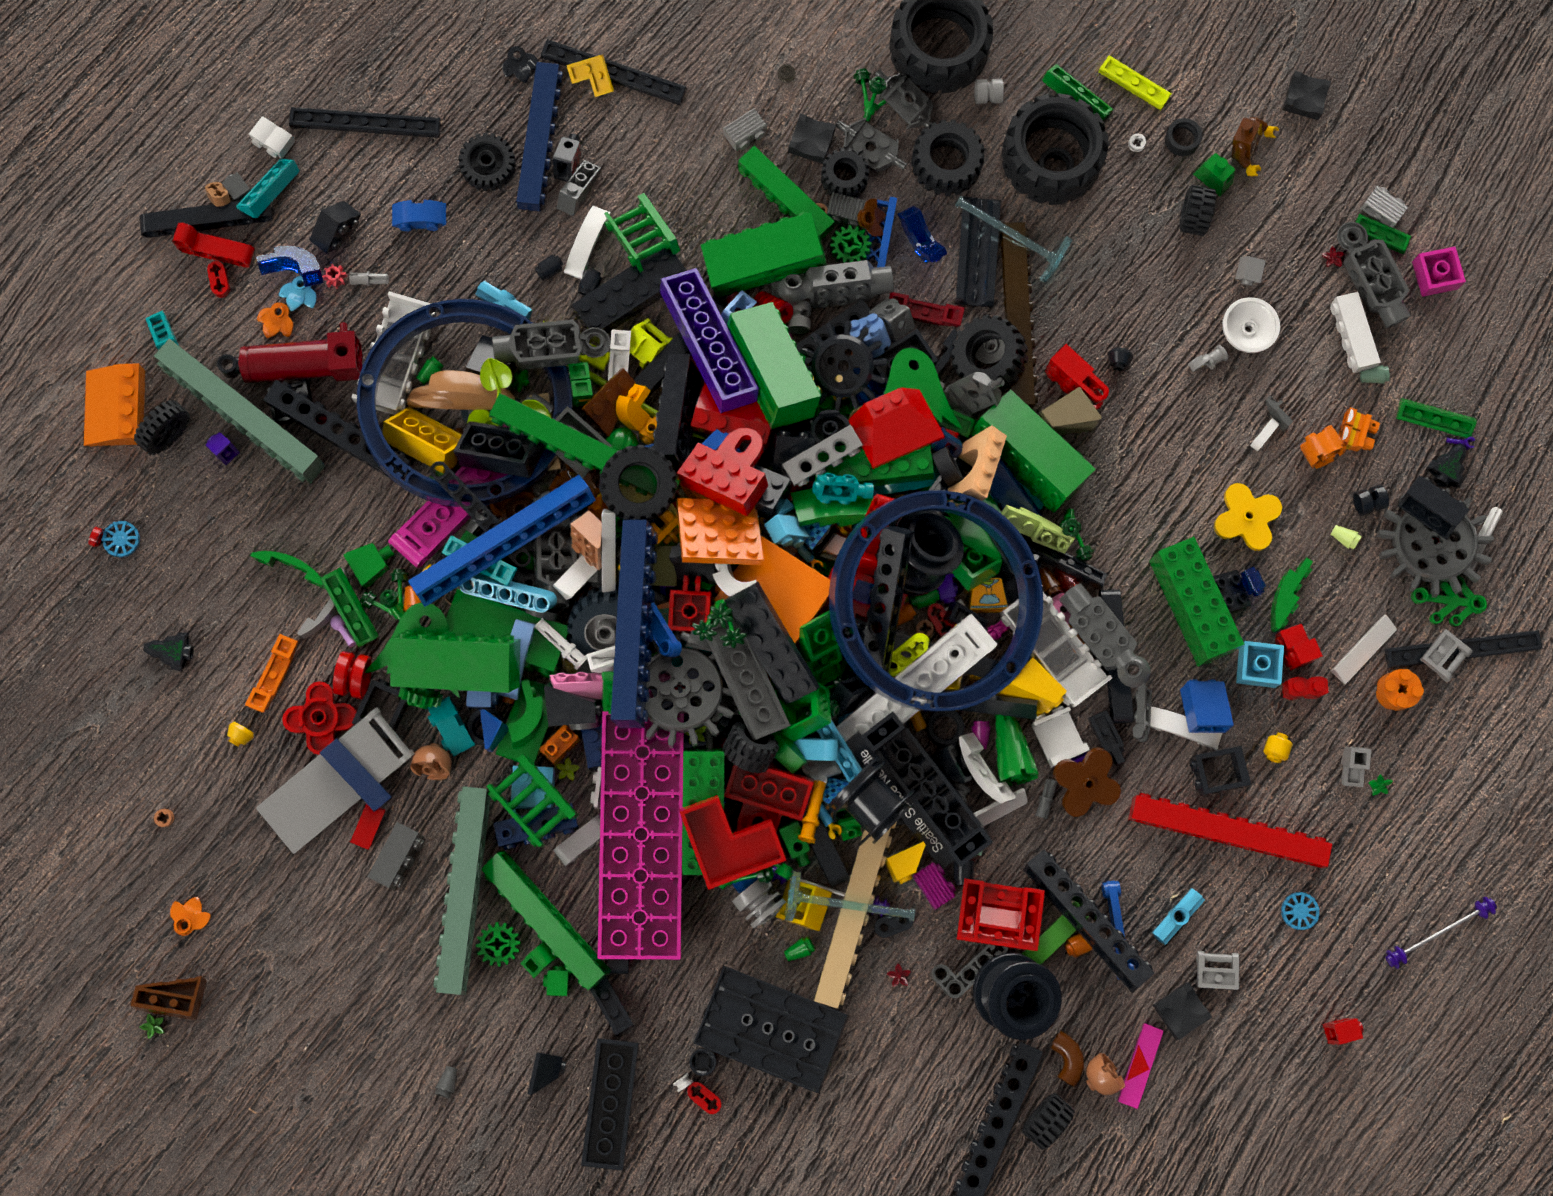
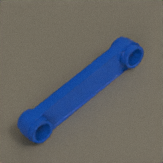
(663, 635)
(1111, 891)

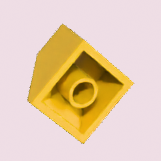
(905, 863)
(807, 914)

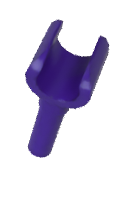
(1464, 442)

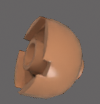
(432, 761)
(1103, 1076)

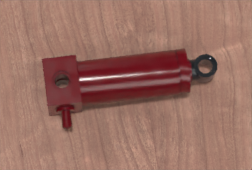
(336, 356)

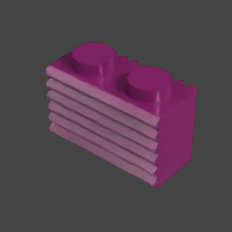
(934, 885)

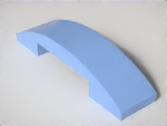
(524, 631)

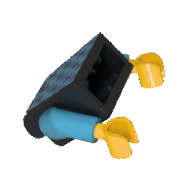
(818, 540)
(832, 789)

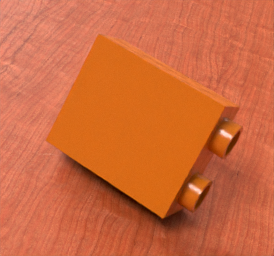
(791, 586)

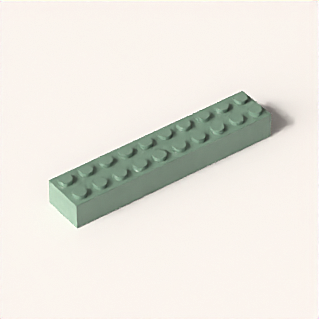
(239, 412)
(463, 891)

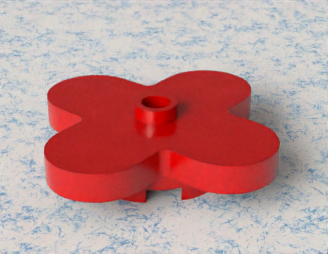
(305, 717)

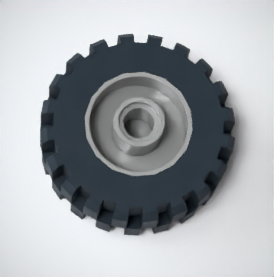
(593, 621)

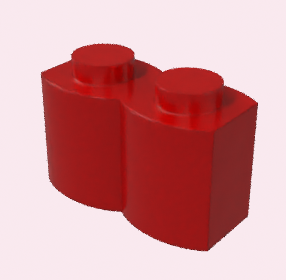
(1308, 688)

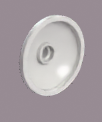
(1258, 317)

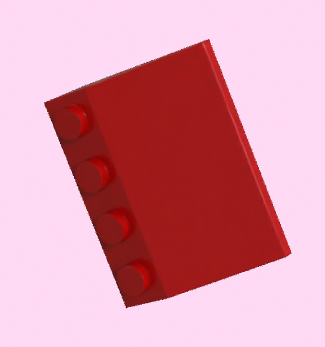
(708, 418)

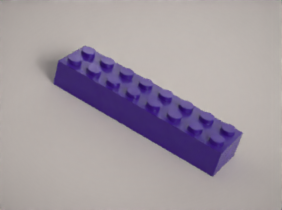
(709, 340)

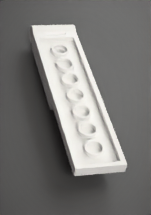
(929, 673)

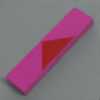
(1140, 1065)

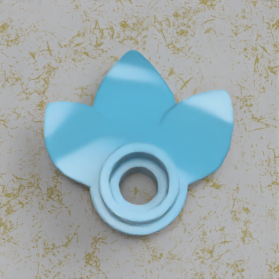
(298, 295)

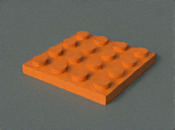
(717, 533)

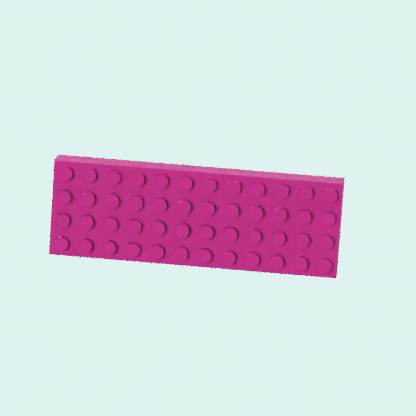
(640, 843)

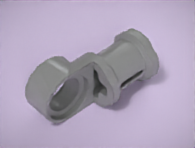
(1209, 360)

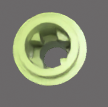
(1346, 536)

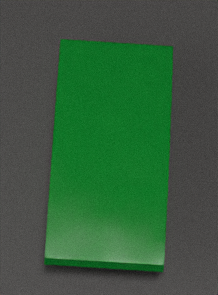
(811, 510)
(820, 648)
(532, 747)

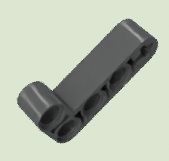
(958, 978)

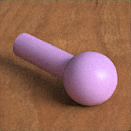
(338, 624)

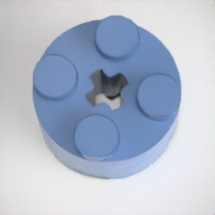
(876, 333)

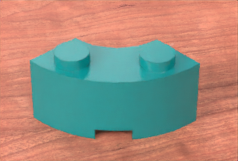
(451, 727)

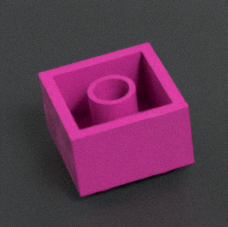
(1438, 271)

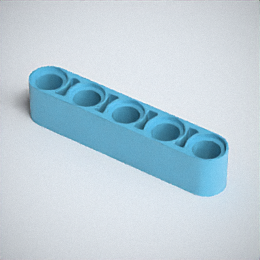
(516, 593)
(818, 748)

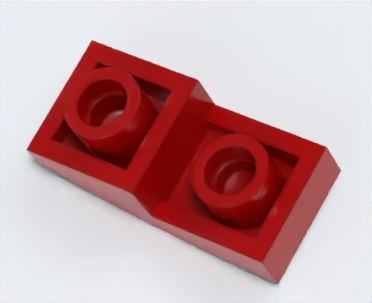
(367, 827)

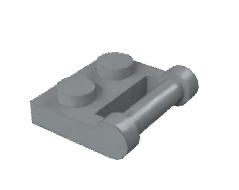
(1442, 650)
(1217, 977)

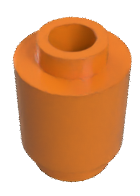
(1077, 946)

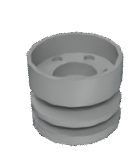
(759, 902)

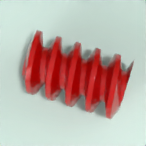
(785, 308)

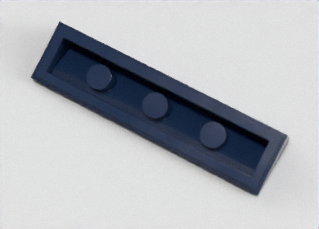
(355, 775)

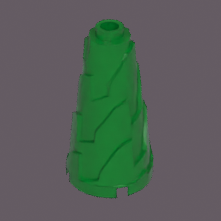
(1014, 757)

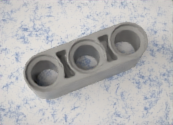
(579, 842)

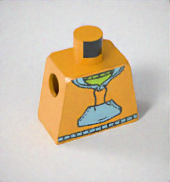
(988, 597)

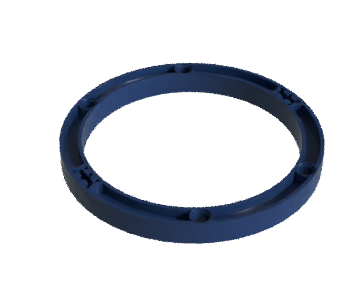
(379, 356)
(1028, 586)

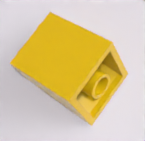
(1036, 684)

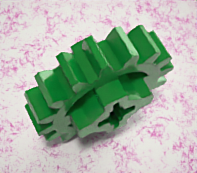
(845, 239)
(421, 697)
(498, 935)

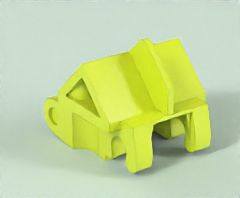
(643, 345)

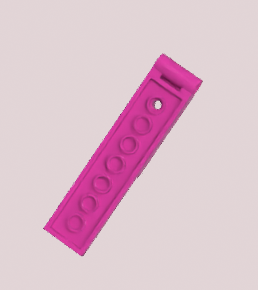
(444, 520)

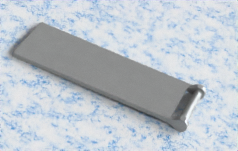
(320, 794)

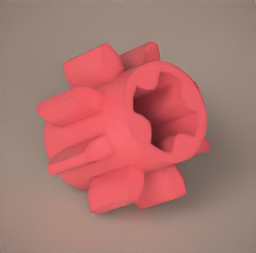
(339, 277)

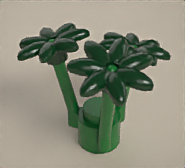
(721, 614)

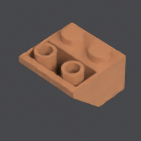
(587, 538)

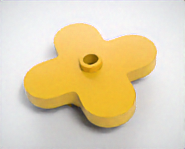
(1235, 523)

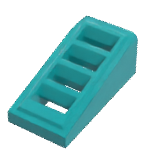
(159, 342)

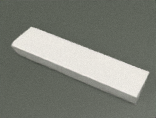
(608, 550)
(574, 578)
(1364, 649)
(997, 810)

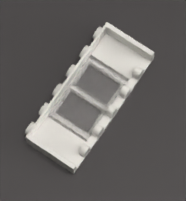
(398, 373)
(1062, 653)

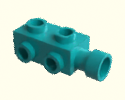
(834, 491)

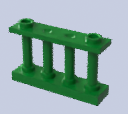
(653, 219)
(551, 796)

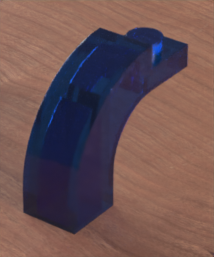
(919, 236)
(292, 259)

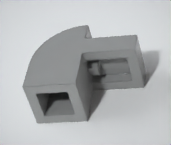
(1354, 763)

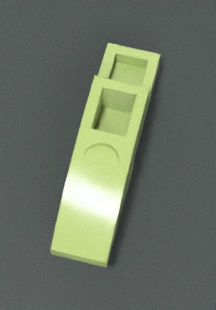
(1038, 528)

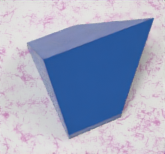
(493, 730)

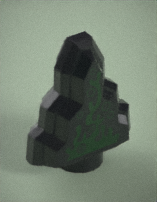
(1449, 467)
(172, 650)

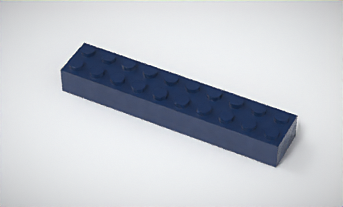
(633, 624)

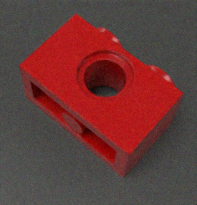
(1343, 1031)

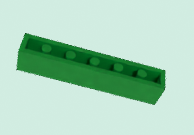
(781, 189)

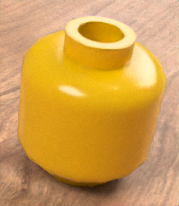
(1277, 748)

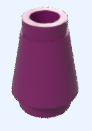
(982, 731)

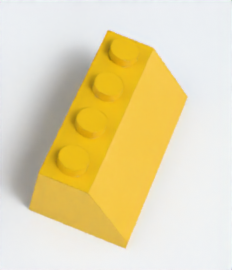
(422, 438)

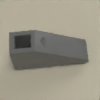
(577, 187)

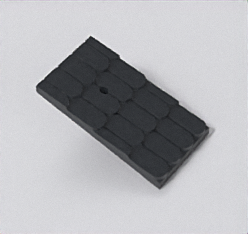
(753, 1026)

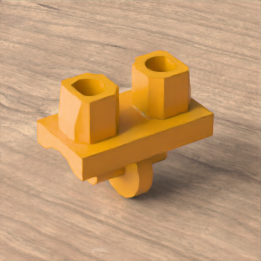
(670, 522)

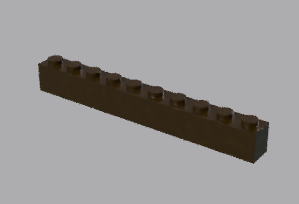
(1018, 307)

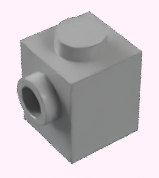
(1250, 270)

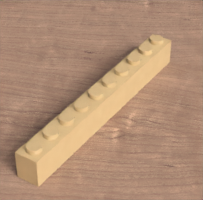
(850, 922)

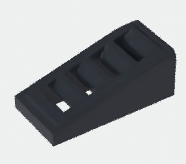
(952, 609)

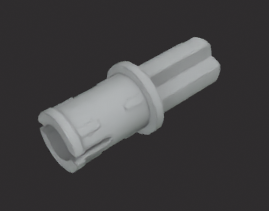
(368, 278)

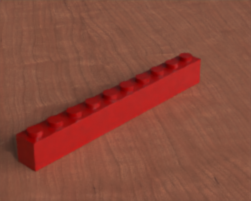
(1230, 831)

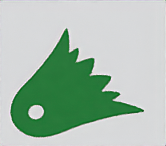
(924, 379)
(974, 535)
(411, 621)

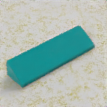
(268, 187)

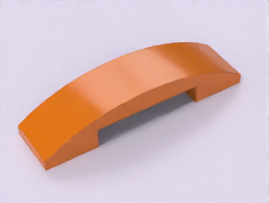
(273, 675)

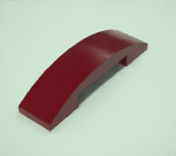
(931, 313)

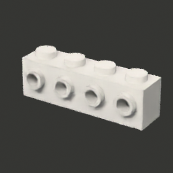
(1355, 332)

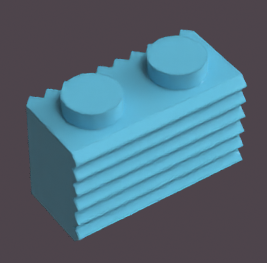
(786, 531)

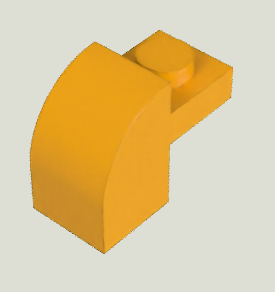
(629, 408)

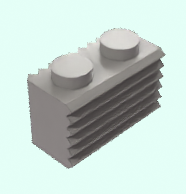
(745, 130)
(1384, 207)

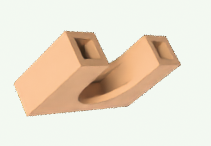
(983, 455)

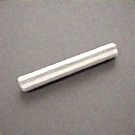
(1487, 529)

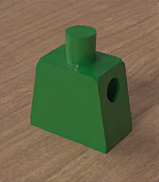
(1216, 174)
(368, 563)
(789, 833)

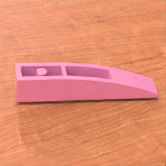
(585, 684)

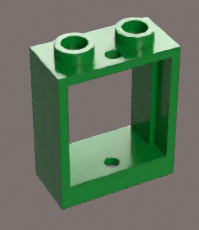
(820, 714)

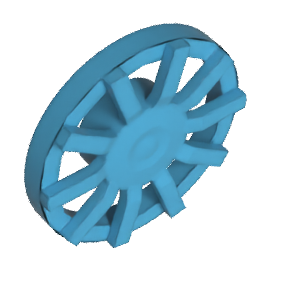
(120, 539)
(1300, 911)

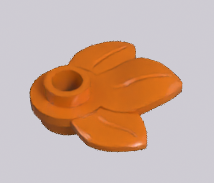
(274, 323)
(191, 913)

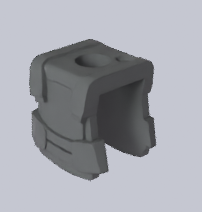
(896, 318)

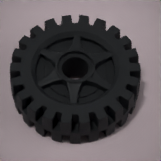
(487, 175)
(161, 427)

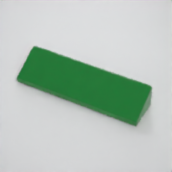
(1064, 83)
(1436, 418)
(349, 607)

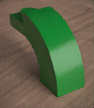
(528, 725)

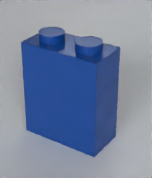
(1206, 706)

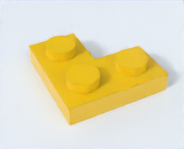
(592, 69)

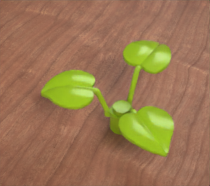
(497, 376)

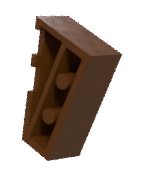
(171, 998)

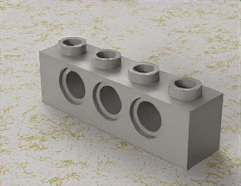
(846, 436)

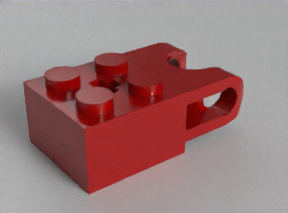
(1073, 372)

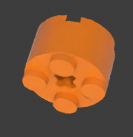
(1322, 447)
(1409, 686)

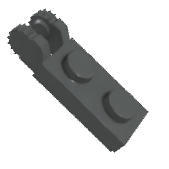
(1143, 713)

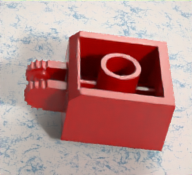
(682, 600)

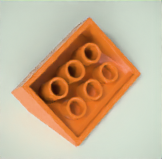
(114, 404)

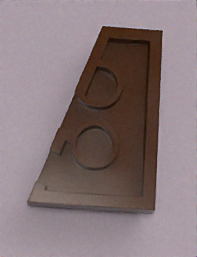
(602, 405)

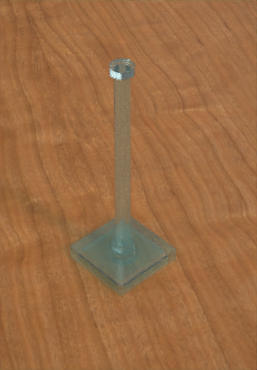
(1052, 257)
(795, 897)

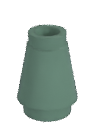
(1375, 375)

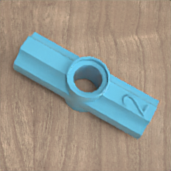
(491, 294)
(1186, 907)

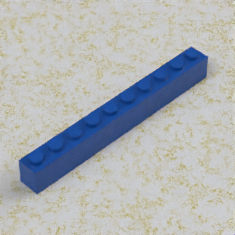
(501, 540)

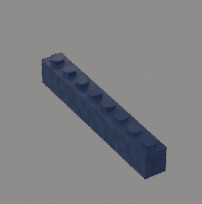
(538, 136)

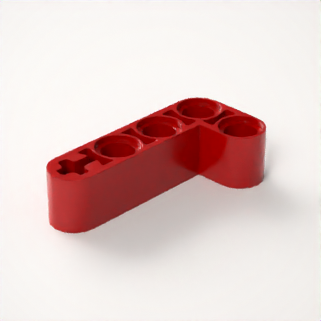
(211, 247)
(868, 561)

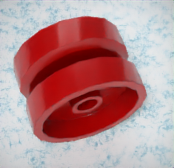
(351, 675)

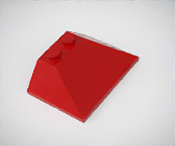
(895, 425)
(1000, 915)

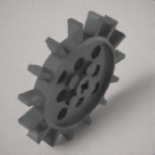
(1424, 537)
(692, 688)

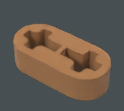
(217, 194)

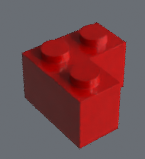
(1297, 647)

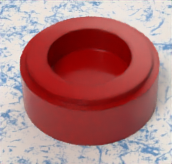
(95, 537)

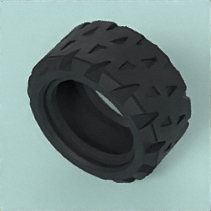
(937, 73)
(1059, 113)

